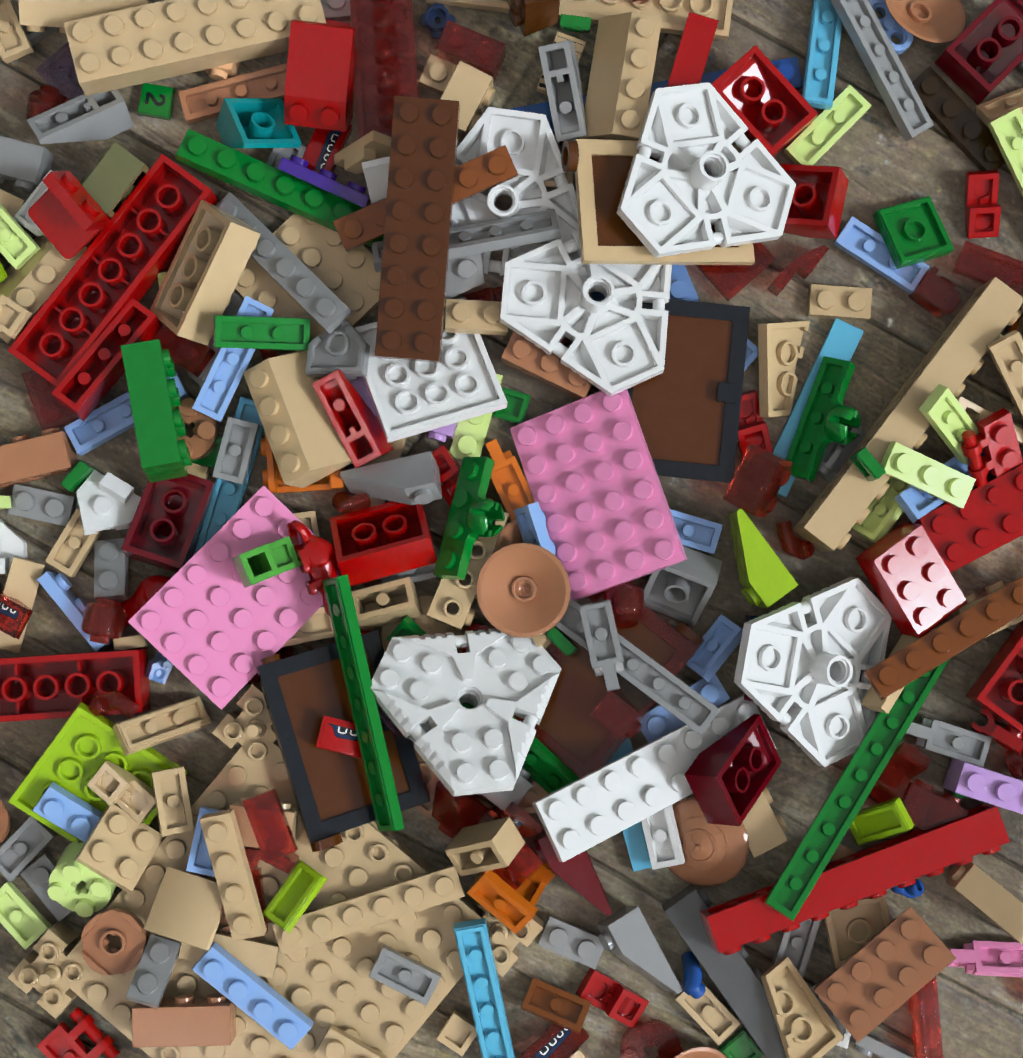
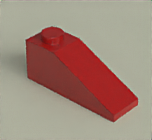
(352, 419)

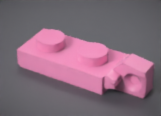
(990, 958)

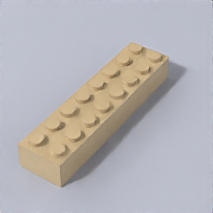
(179, 38)

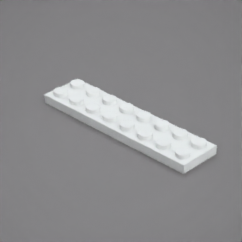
(631, 785)

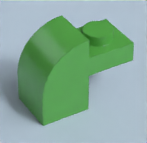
(266, 561)

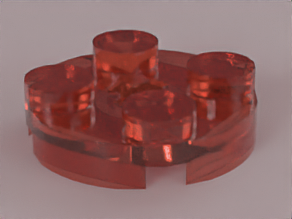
(650, 1034)

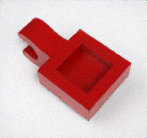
(1006, 737)

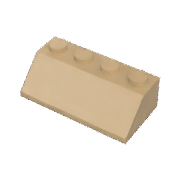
(621, 75)
(204, 272)
(36, 279)
(295, 420)

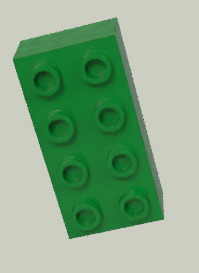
(154, 410)

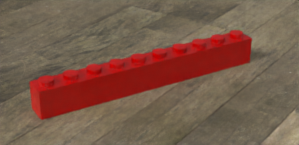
(860, 876)

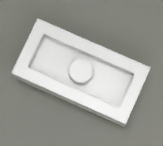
(663, 839)

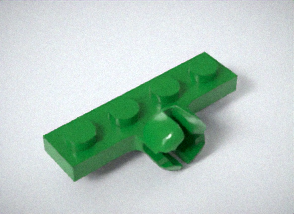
(823, 418)
(468, 518)

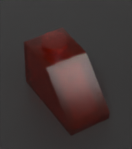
(455, 811)

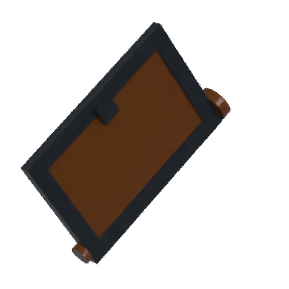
(696, 402)
(326, 784)

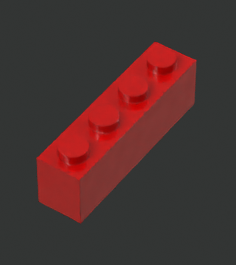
(103, 361)

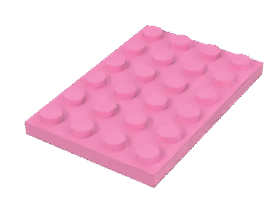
(598, 492)
(213, 623)

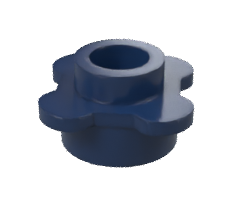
(436, 11)

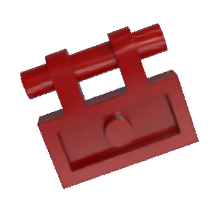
(999, 444)
(65, 1042)

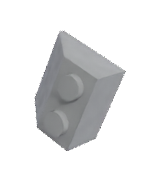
(683, 587)

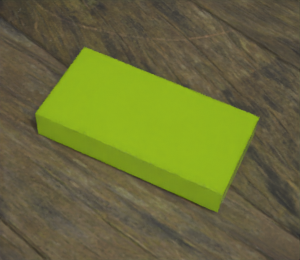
(881, 821)
(294, 896)

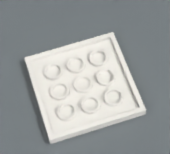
(431, 395)

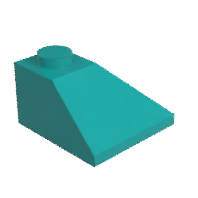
(255, 124)

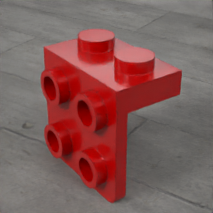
(67, 214)

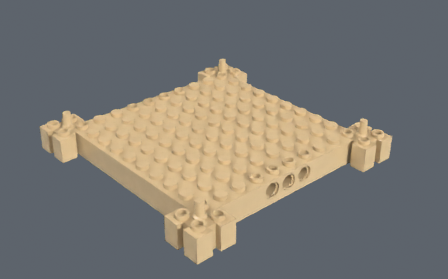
(323, 980)

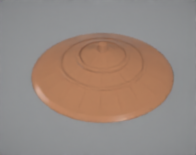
(929, 19)
(523, 590)
(710, 850)

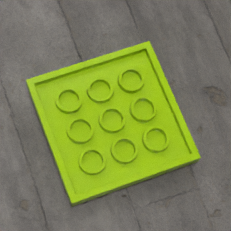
(76, 757)

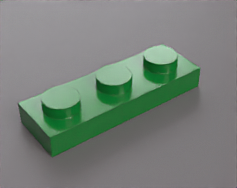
(261, 332)

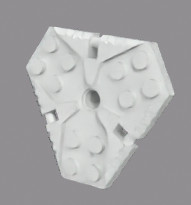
(536, 162)
(677, 202)
(612, 338)
(816, 666)
(499, 675)

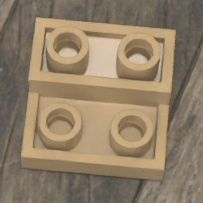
(186, 909)

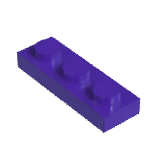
(324, 180)

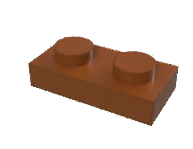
(556, 1005)

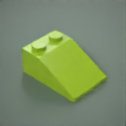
(758, 566)

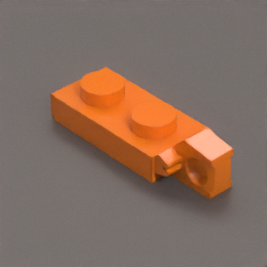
(508, 479)

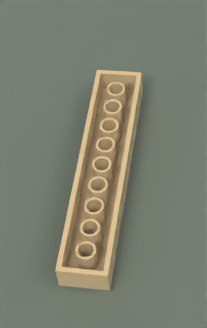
(948, 364)

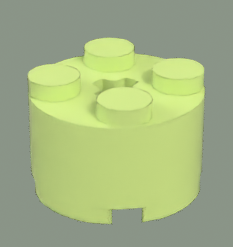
(78, 886)

